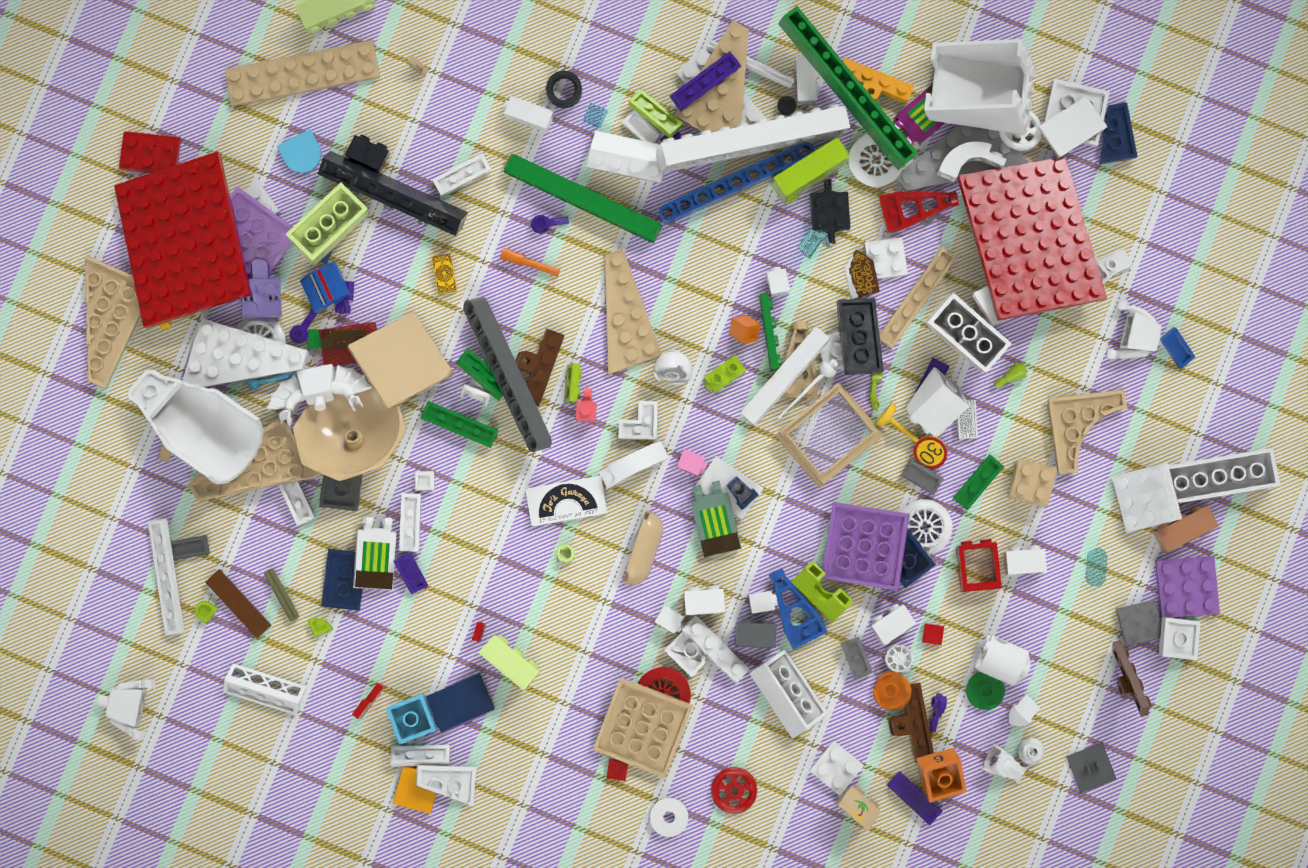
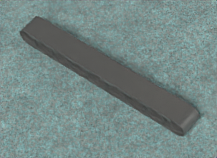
(507, 374)

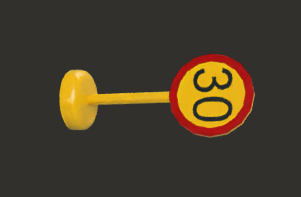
(928, 451)

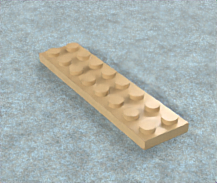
(302, 73)

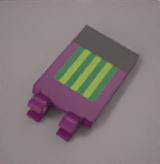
(915, 121)

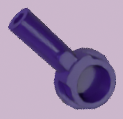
(541, 223)
(299, 333)
(939, 705)

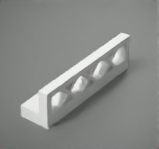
(261, 692)

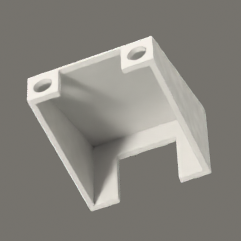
(982, 85)

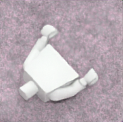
(1139, 336)
(126, 706)

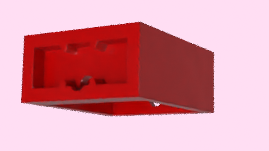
(967, 545)

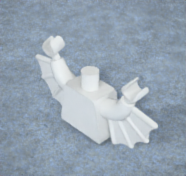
(318, 387)

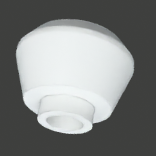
(1026, 747)

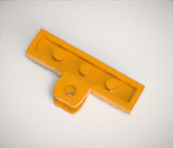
(880, 83)

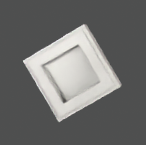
(424, 481)

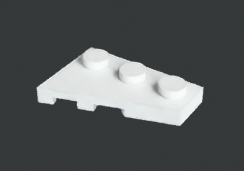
(451, 781)

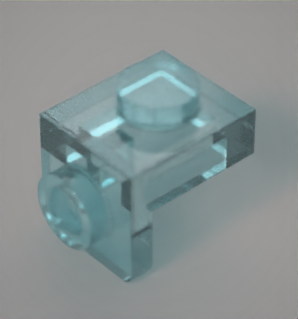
(811, 242)

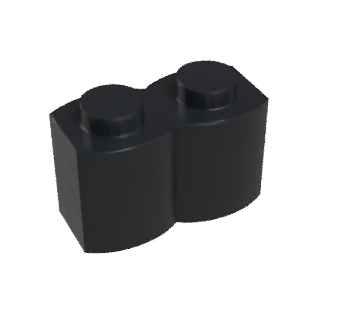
(367, 153)

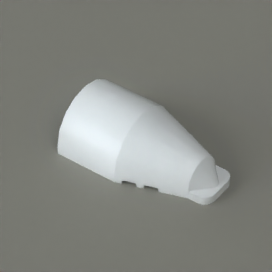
(199, 425)

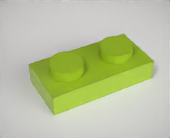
(573, 375)

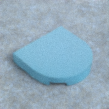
(301, 152)

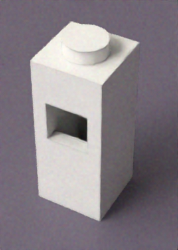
(805, 82)
(528, 114)

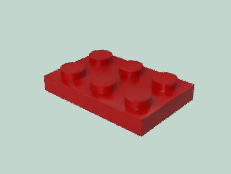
(148, 152)

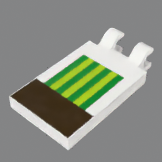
(375, 556)

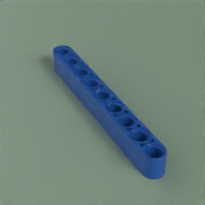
(730, 190)

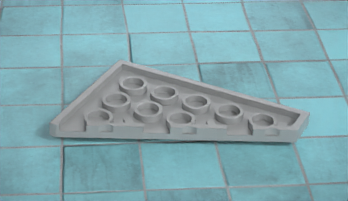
(923, 170)

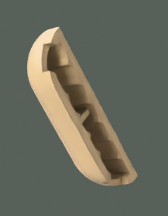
(644, 549)

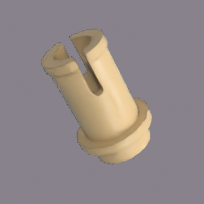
(164, 454)

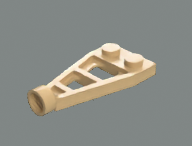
(801, 384)

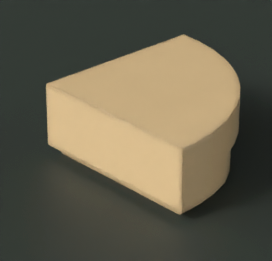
(417, 65)

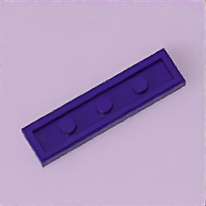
(705, 81)

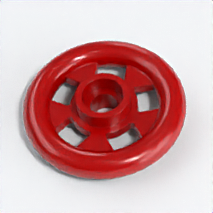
(734, 773)

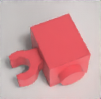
(586, 409)

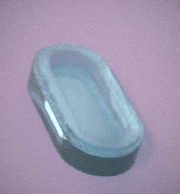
(1096, 567)

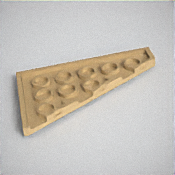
(110, 318)

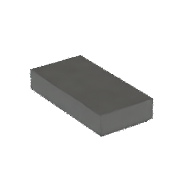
(190, 547)

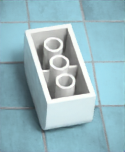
(967, 333)

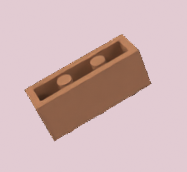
(1185, 529)

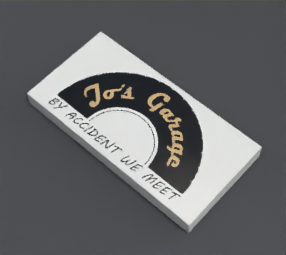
(566, 501)

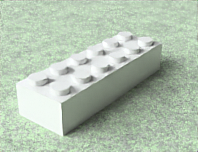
(1224, 475)

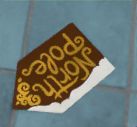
(861, 275)

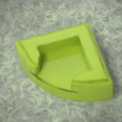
(319, 626)

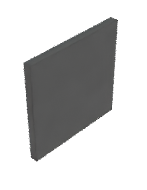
(1091, 767)

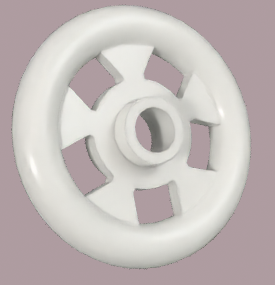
(1023, 144)

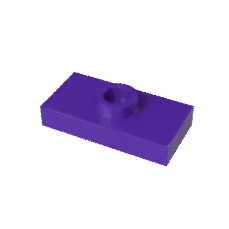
(410, 572)

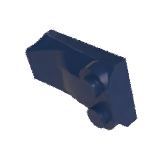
(915, 561)

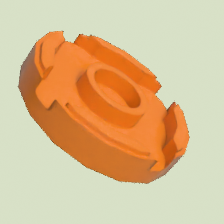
(892, 691)

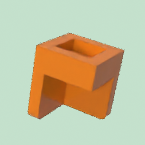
(744, 329)

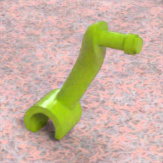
(875, 377)

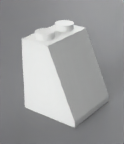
(936, 403)

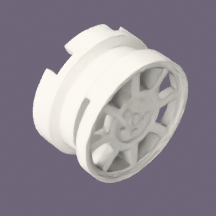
(898, 658)

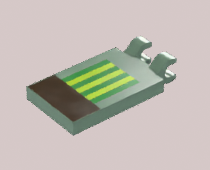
(715, 521)

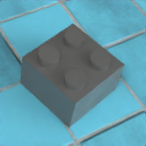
(755, 635)

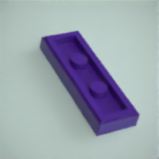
(914, 798)

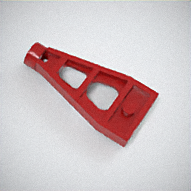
(893, 213)

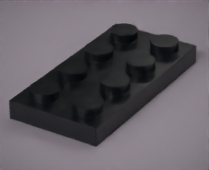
(860, 336)

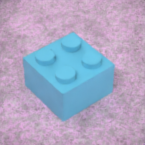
(411, 718)

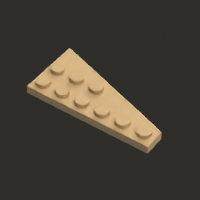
(628, 326)

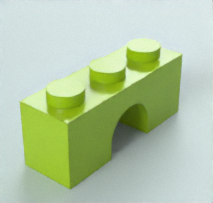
(809, 583)

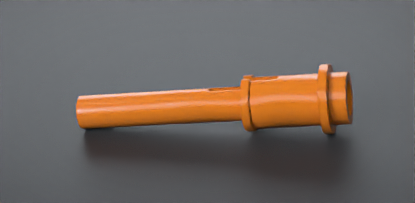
(520, 259)

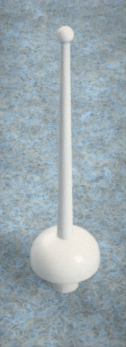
(826, 369)

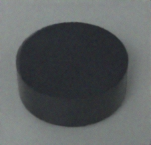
(786, 105)

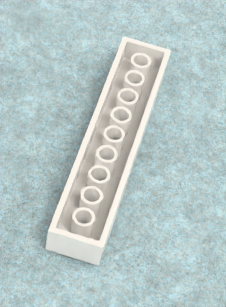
(752, 139)

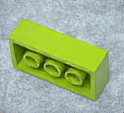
(810, 171)

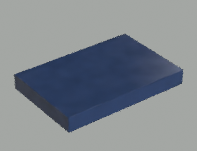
(338, 581)
(460, 702)

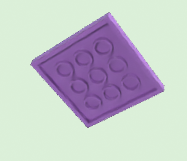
(259, 230)
(865, 546)

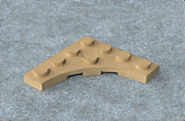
(1073, 418)

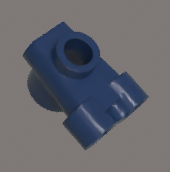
(744, 495)

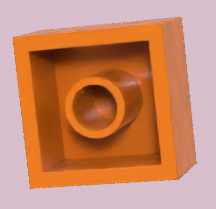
(941, 775)

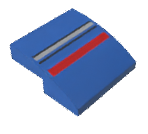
(325, 287)

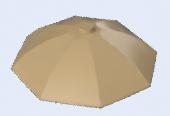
(348, 441)

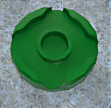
(985, 691)

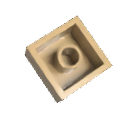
(1032, 483)

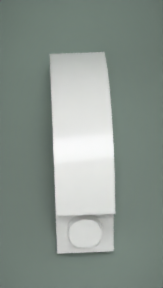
(966, 153)
(633, 464)

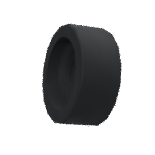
(564, 75)

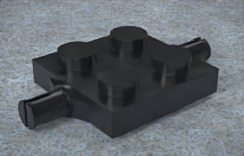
(830, 211)

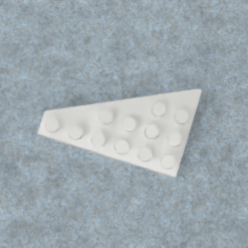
(233, 355)

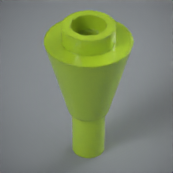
(1015, 373)

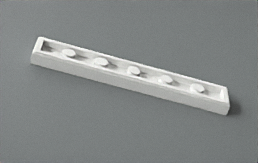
(785, 376)
(166, 577)

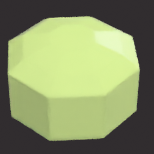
(565, 553)

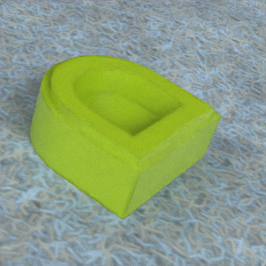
(205, 611)

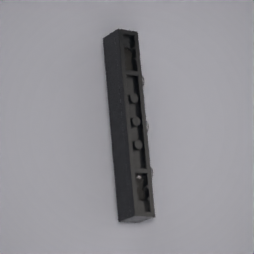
(392, 193)

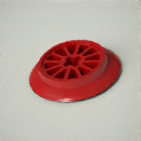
(668, 674)

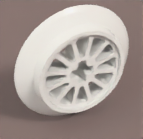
(863, 176)
(266, 322)
(942, 514)

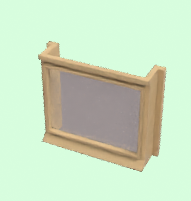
(829, 435)

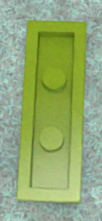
(655, 113)

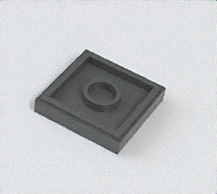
(341, 494)

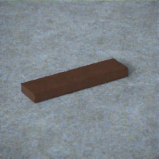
(238, 603)

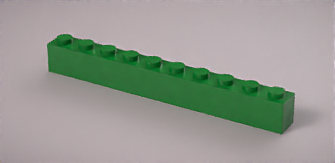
(847, 88)

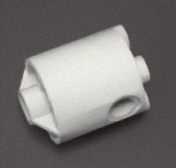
(1003, 660)

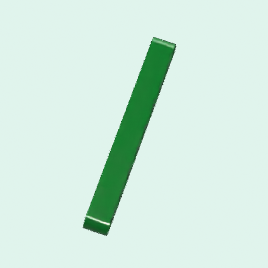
(582, 198)

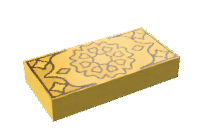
(444, 273)

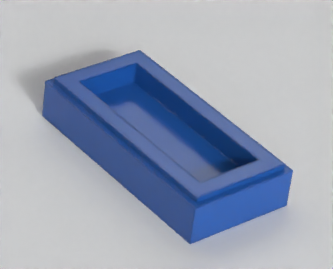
(1177, 347)

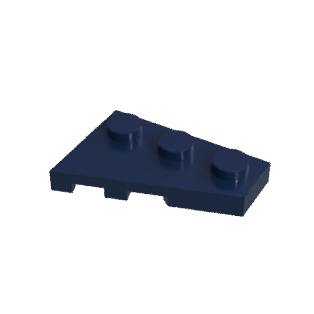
(1118, 137)

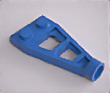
(806, 631)

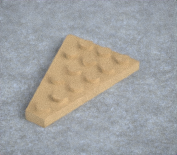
(724, 102)
(274, 465)

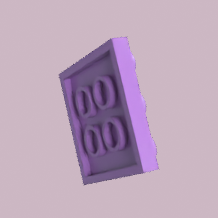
(1187, 586)

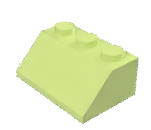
(510, 661)

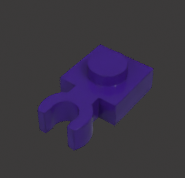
(345, 302)

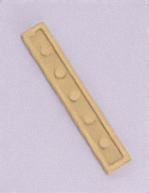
(917, 297)

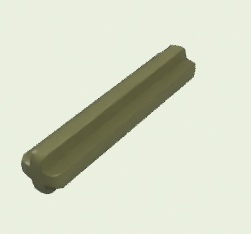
(281, 594)

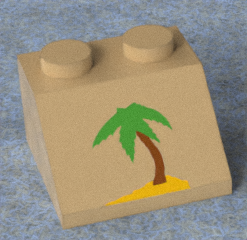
(858, 807)

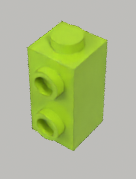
(723, 375)

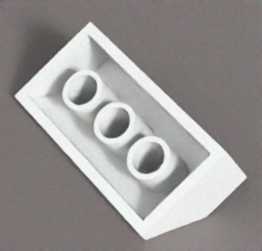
(624, 157)
(788, 693)

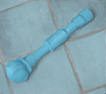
(256, 383)

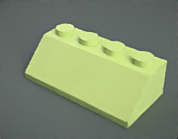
(321, 13)
(327, 224)

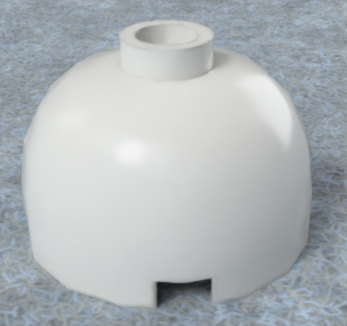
(673, 367)

